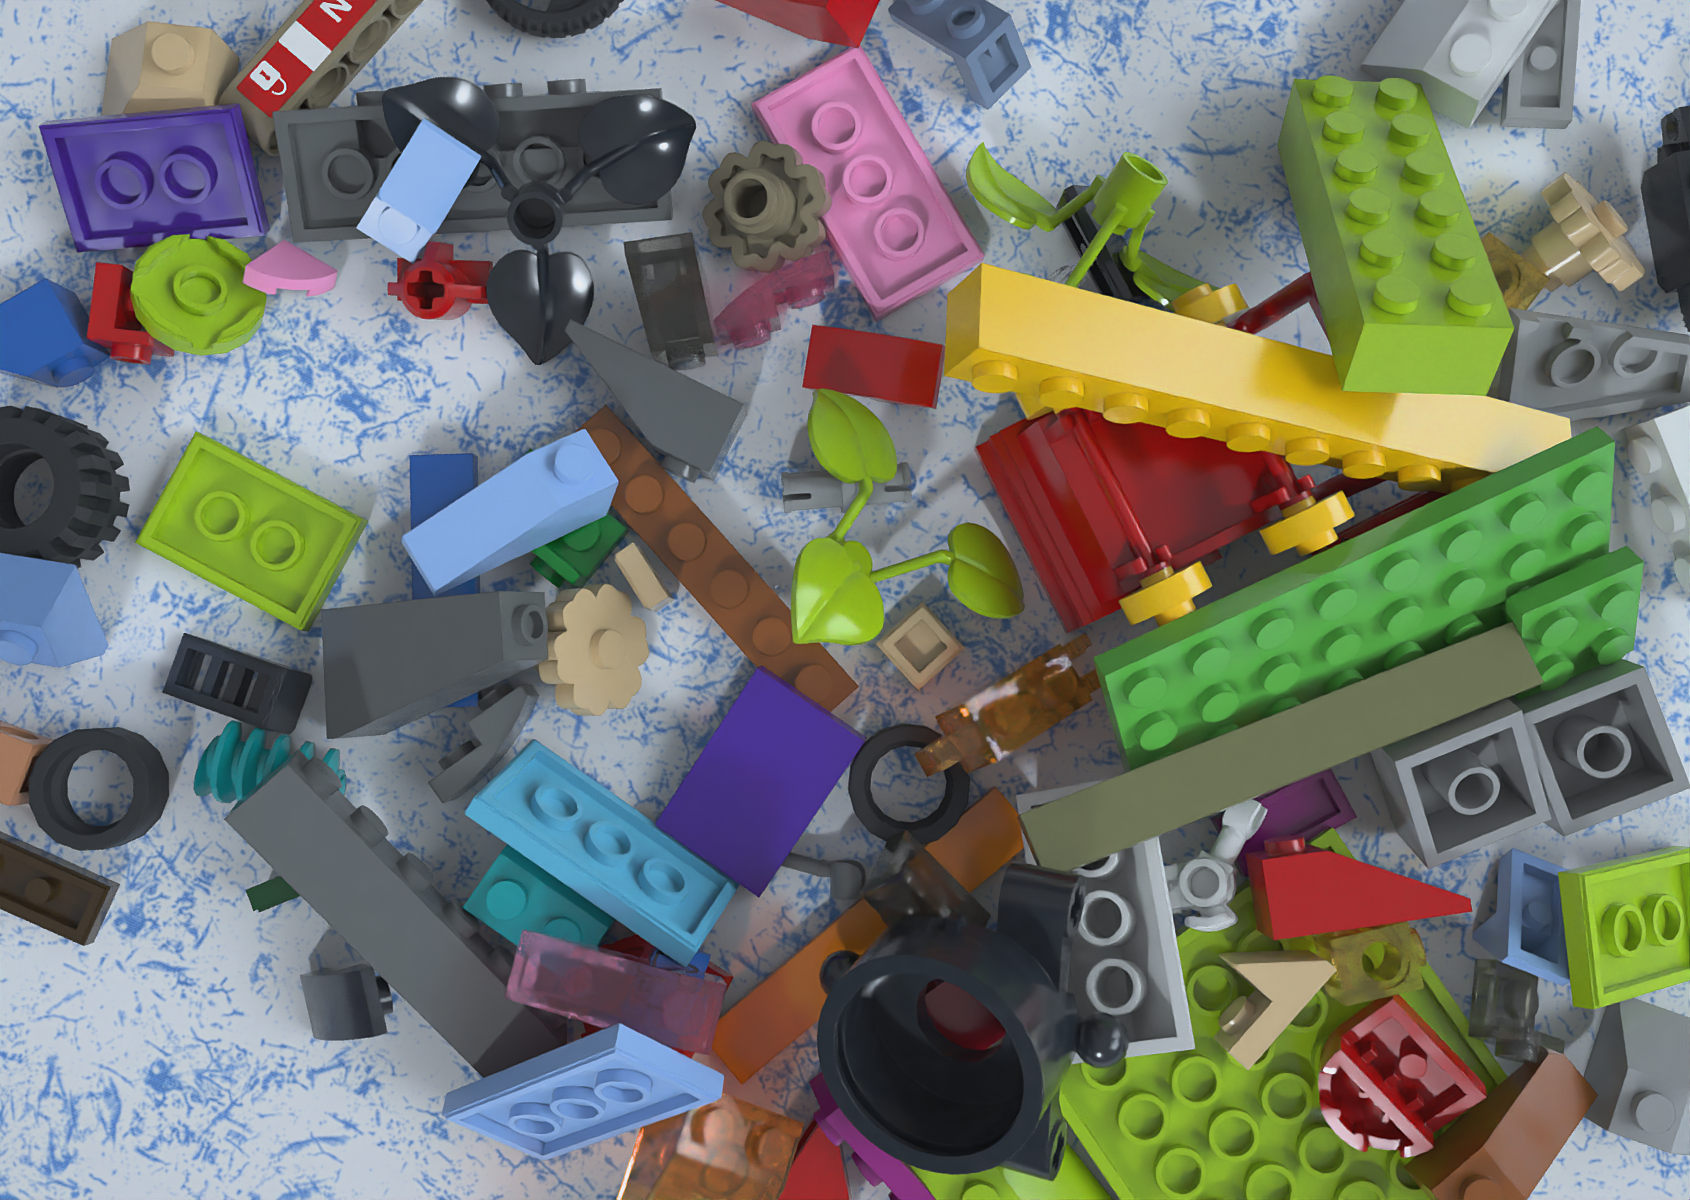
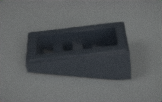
(275, 698)

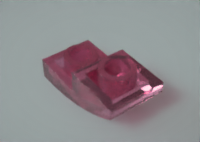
(754, 312)

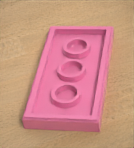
(888, 205)

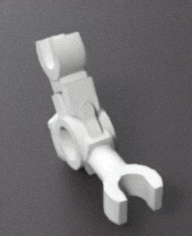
(1209, 879)

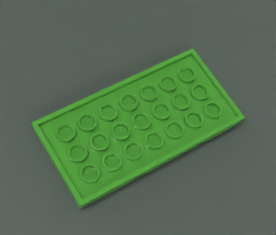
(1361, 603)

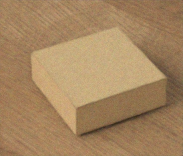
(643, 577)
(920, 646)

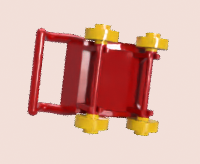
(1137, 513)

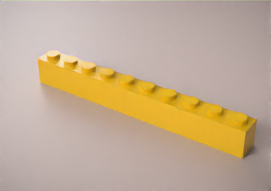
(1223, 385)

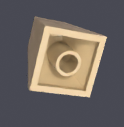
(167, 69)

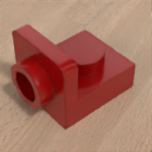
(114, 320)

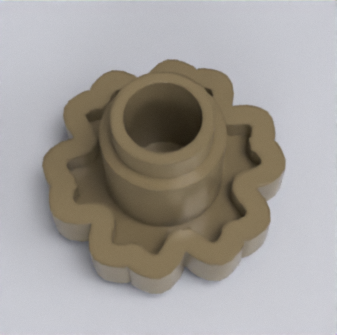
(766, 207)

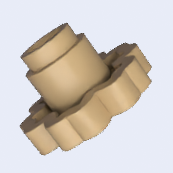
(1582, 239)
(593, 649)

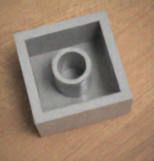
(1601, 746)
(1463, 783)

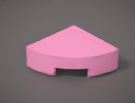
(290, 269)

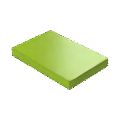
(251, 531)
(1627, 926)

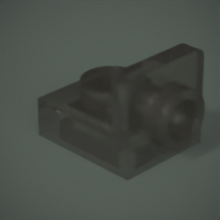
(1505, 1012)

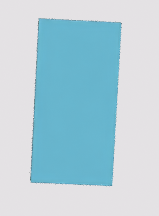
(604, 850)

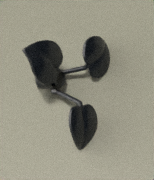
(634, 144)

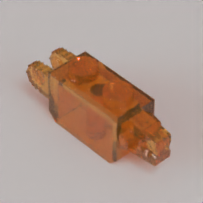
(1011, 710)

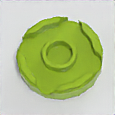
(195, 295)

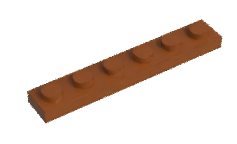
(712, 566)

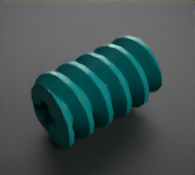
(235, 767)

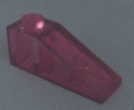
(613, 987)

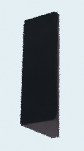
(1107, 269)

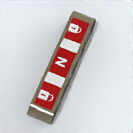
(312, 60)

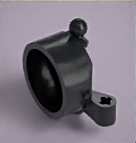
(949, 1103)

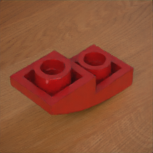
(874, 366)

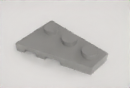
(1592, 366)

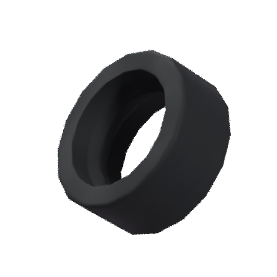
(50, 788)
(871, 816)

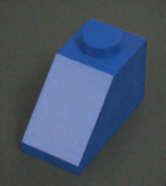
(47, 337)

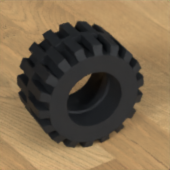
(84, 487)

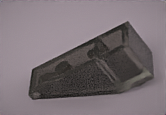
(673, 299)

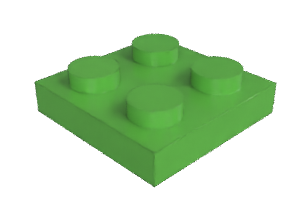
(1579, 617)

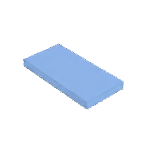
(583, 1093)

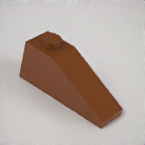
(1508, 1137)

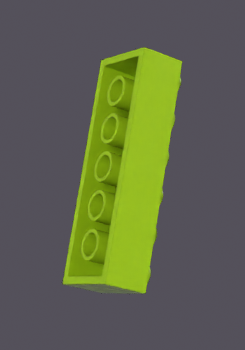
(1390, 240)

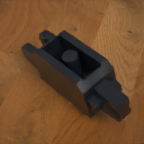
(1667, 208)

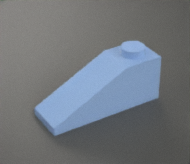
(514, 512)

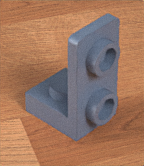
(975, 36)

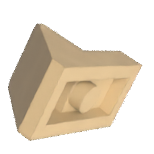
(1282, 986)

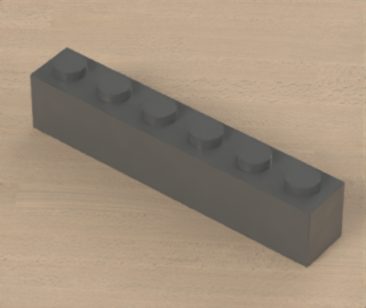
(392, 914)

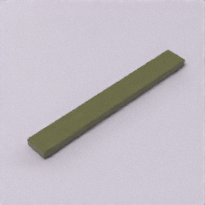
(1279, 750)

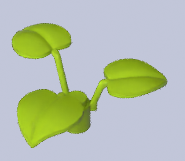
(1120, 202)
(834, 578)

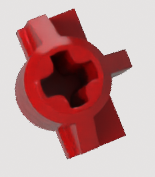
(439, 285)

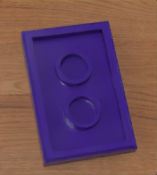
(155, 176)
(760, 780)

